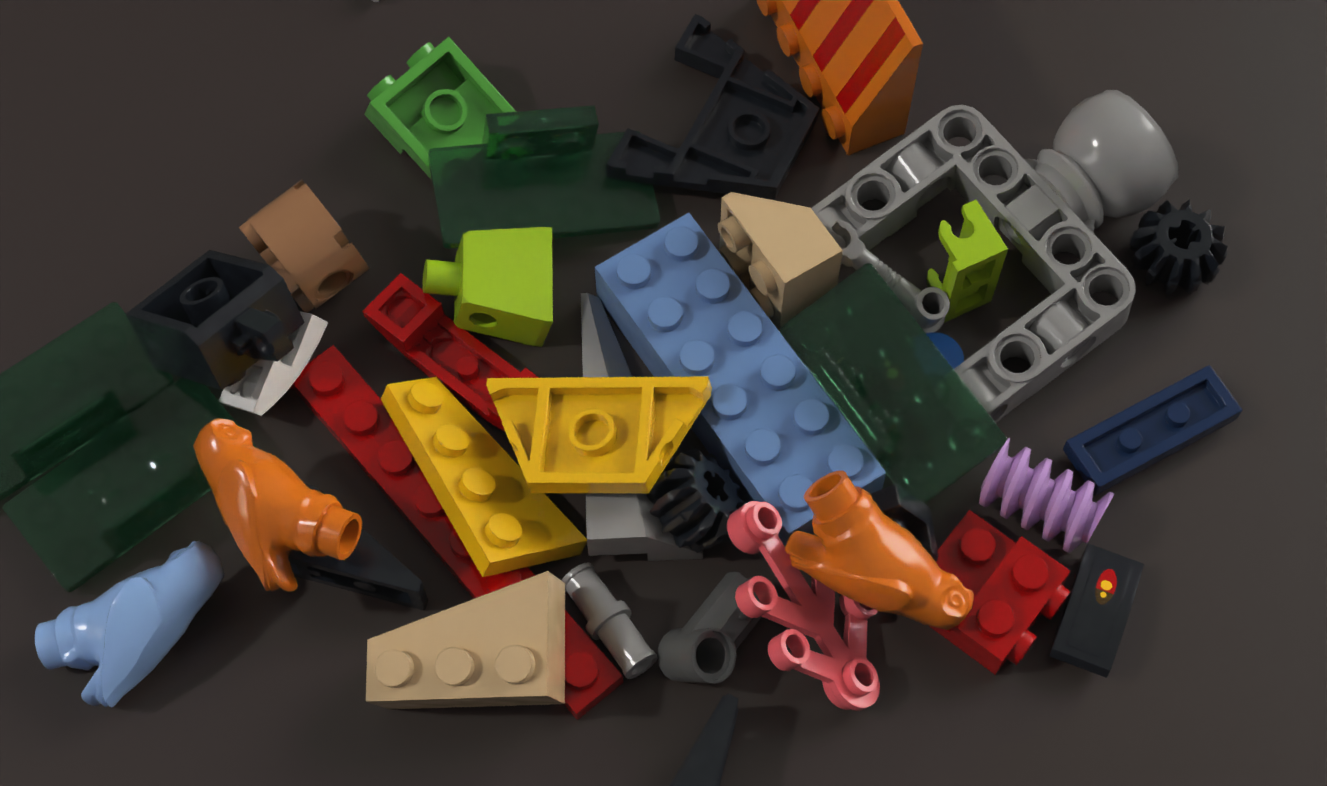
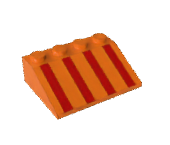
(855, 61)

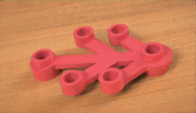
(844, 668)

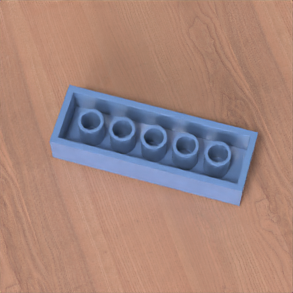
(765, 407)

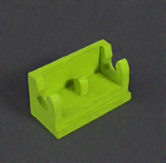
(973, 261)

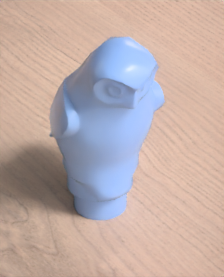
(130, 623)

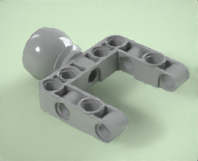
(1102, 163)

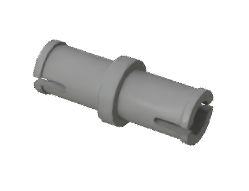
(609, 620)

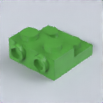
(434, 103)

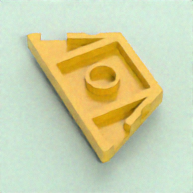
(597, 429)

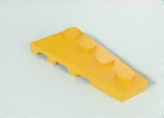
(478, 482)

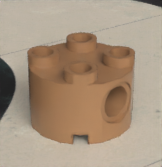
(304, 246)

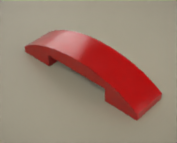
(440, 349)

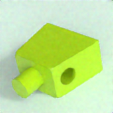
(499, 283)

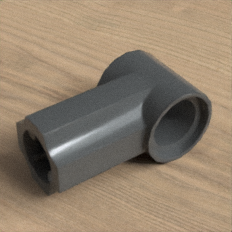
(712, 630)

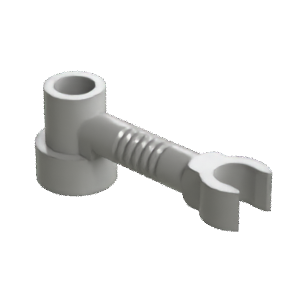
(911, 297)

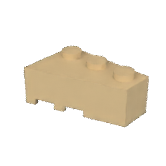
(476, 654)

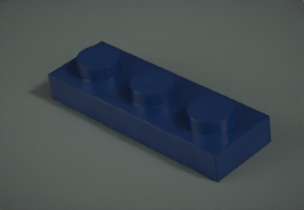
(1152, 429)

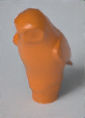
(270, 505)
(873, 557)

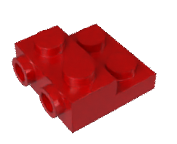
(1010, 590)

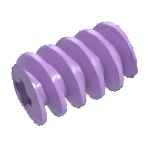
(1043, 497)

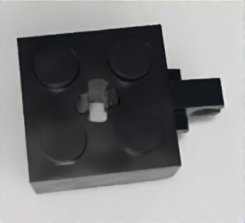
(217, 320)

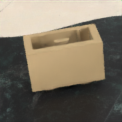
(778, 253)

